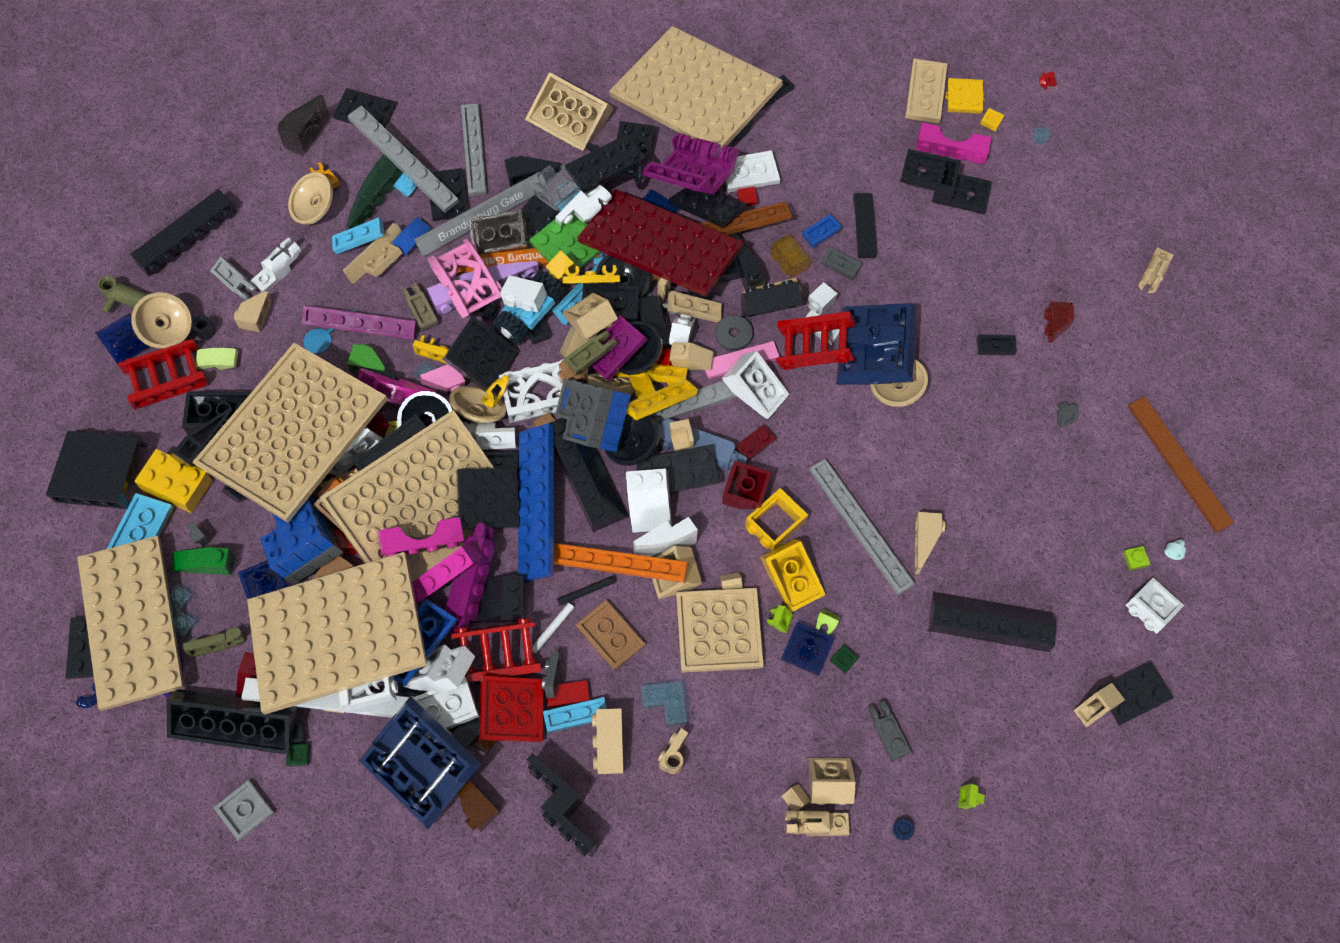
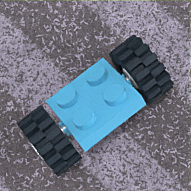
(513, 320)

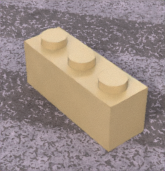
(608, 741)

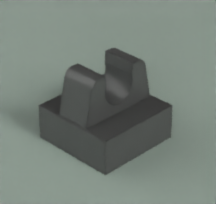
(1067, 414)

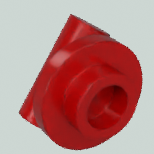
(1047, 80)
(664, 358)

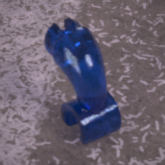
(87, 702)

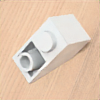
(681, 329)

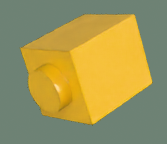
(558, 264)

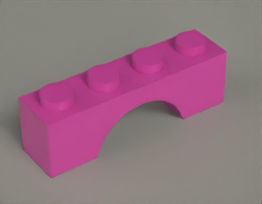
(933, 141)
(395, 541)
(445, 571)

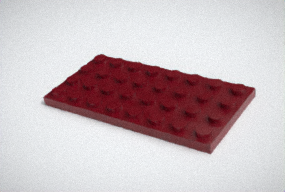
(661, 242)

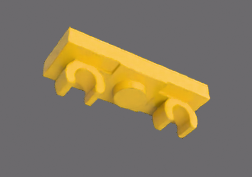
(590, 276)
(429, 349)

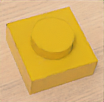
(992, 119)

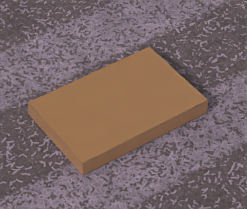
(610, 635)

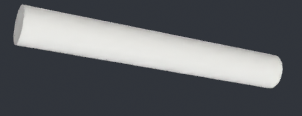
(552, 628)

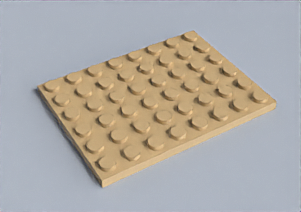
(695, 88)
(290, 432)
(408, 490)
(335, 633)

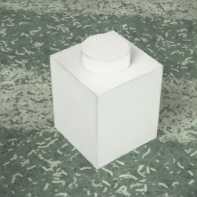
(822, 299)

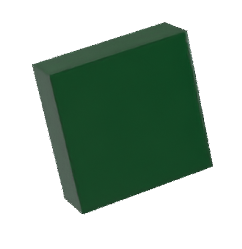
(844, 659)
(298, 755)

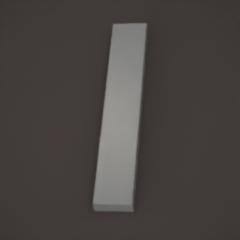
(473, 149)

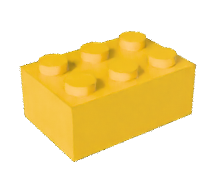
(173, 481)

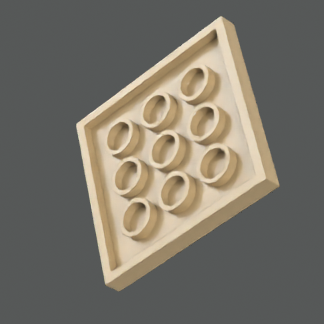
(719, 630)

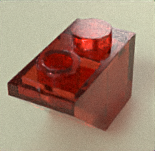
(1059, 319)

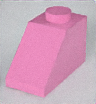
(443, 379)

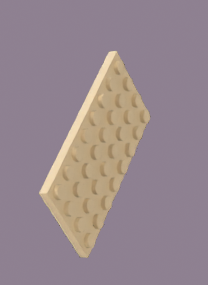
(130, 623)

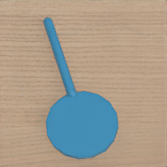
(318, 340)

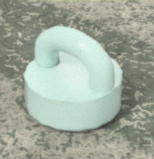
(1176, 550)

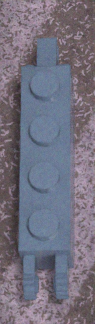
(723, 449)

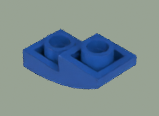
(405, 239)

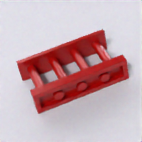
(816, 324)
(167, 390)
(509, 667)

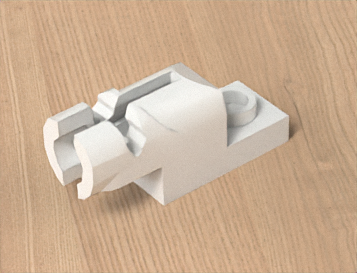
(584, 207)
(276, 265)
(490, 437)

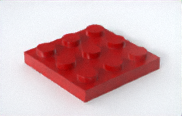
(511, 709)

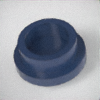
(903, 829)

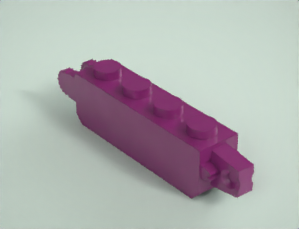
(470, 584)

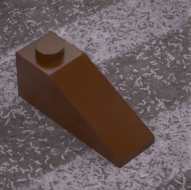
(476, 807)

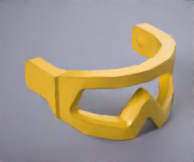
(489, 397)

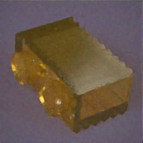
(790, 256)

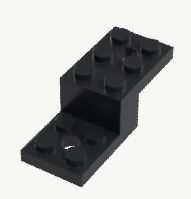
(946, 182)
(560, 806)

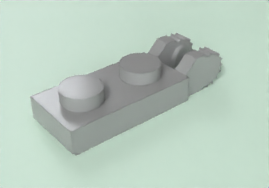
(232, 277)

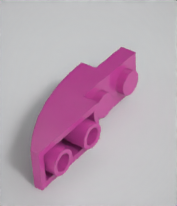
(394, 390)

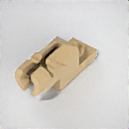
(1155, 270)
(817, 823)

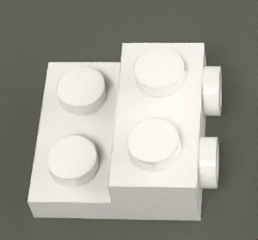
(1154, 606)

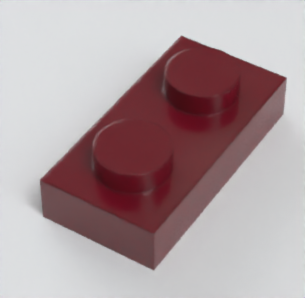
(755, 442)

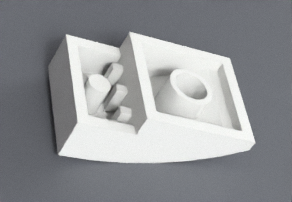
(666, 537)
(444, 670)

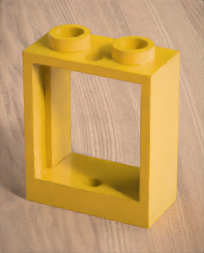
(788, 506)

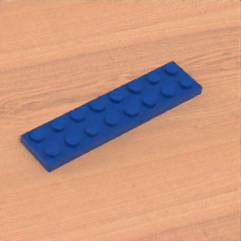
(536, 503)

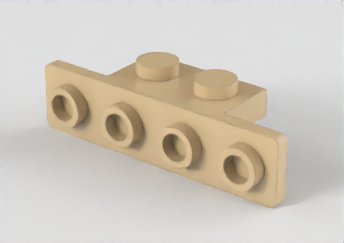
(376, 256)

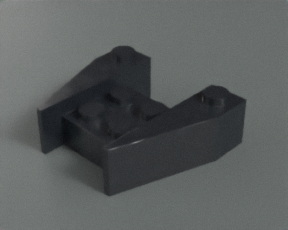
(744, 267)
(197, 441)

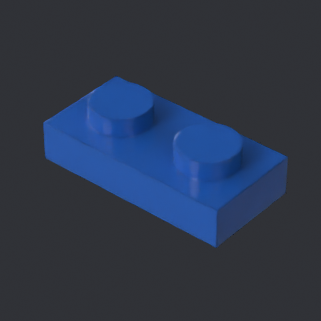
(821, 231)

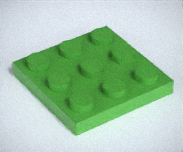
(564, 238)

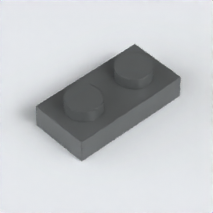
(841, 263)
(552, 668)

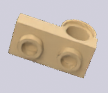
(676, 741)

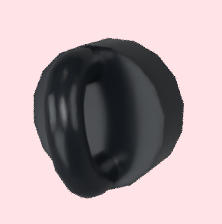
(488, 311)

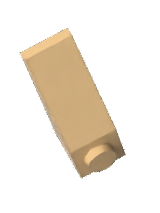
(927, 532)

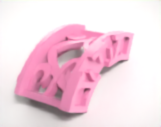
(461, 256)

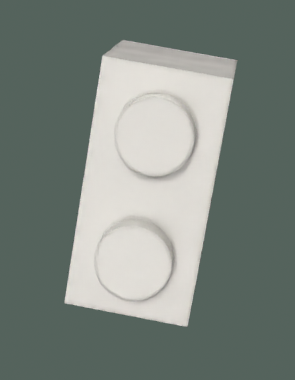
(523, 293)

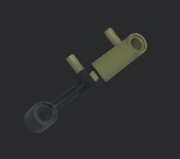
(130, 297)

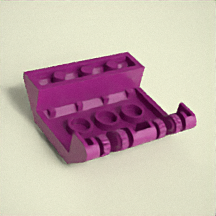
(695, 168)

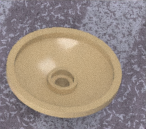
(310, 198)
(162, 308)
(908, 394)
(468, 404)

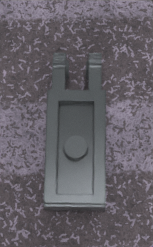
(889, 732)

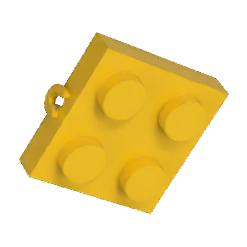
(964, 95)

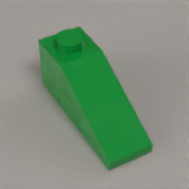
(204, 561)

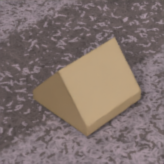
(731, 581)
(796, 798)

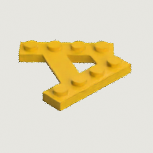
(652, 401)

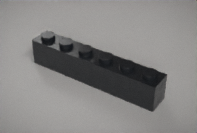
(183, 233)

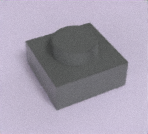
(196, 535)

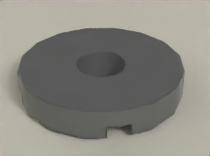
(734, 323)

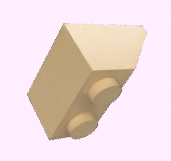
(590, 315)
(669, 588)
(831, 781)

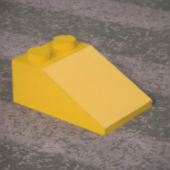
(793, 575)

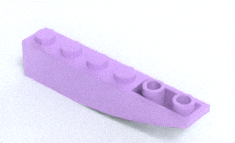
(500, 273)

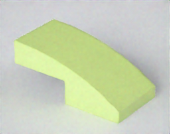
(216, 357)

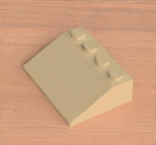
(568, 112)

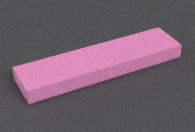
(723, 363)

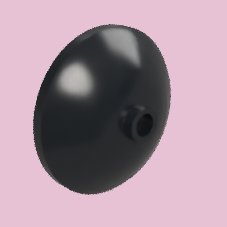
(634, 275)
(649, 350)
(423, 405)
(641, 432)

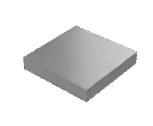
(244, 810)

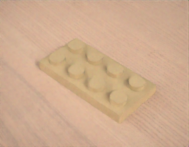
(926, 91)

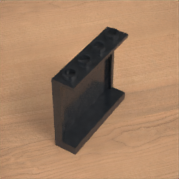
(94, 469)

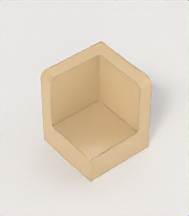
(681, 435)

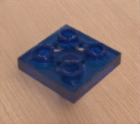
(119, 333)
(261, 577)
(811, 641)

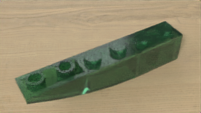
(374, 189)

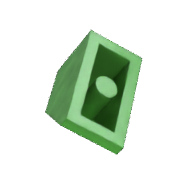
(364, 356)

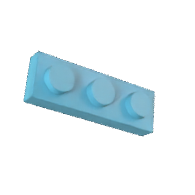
(357, 235)
(572, 715)

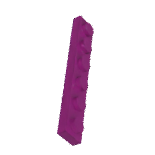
(359, 322)

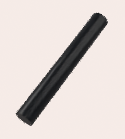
(585, 590)

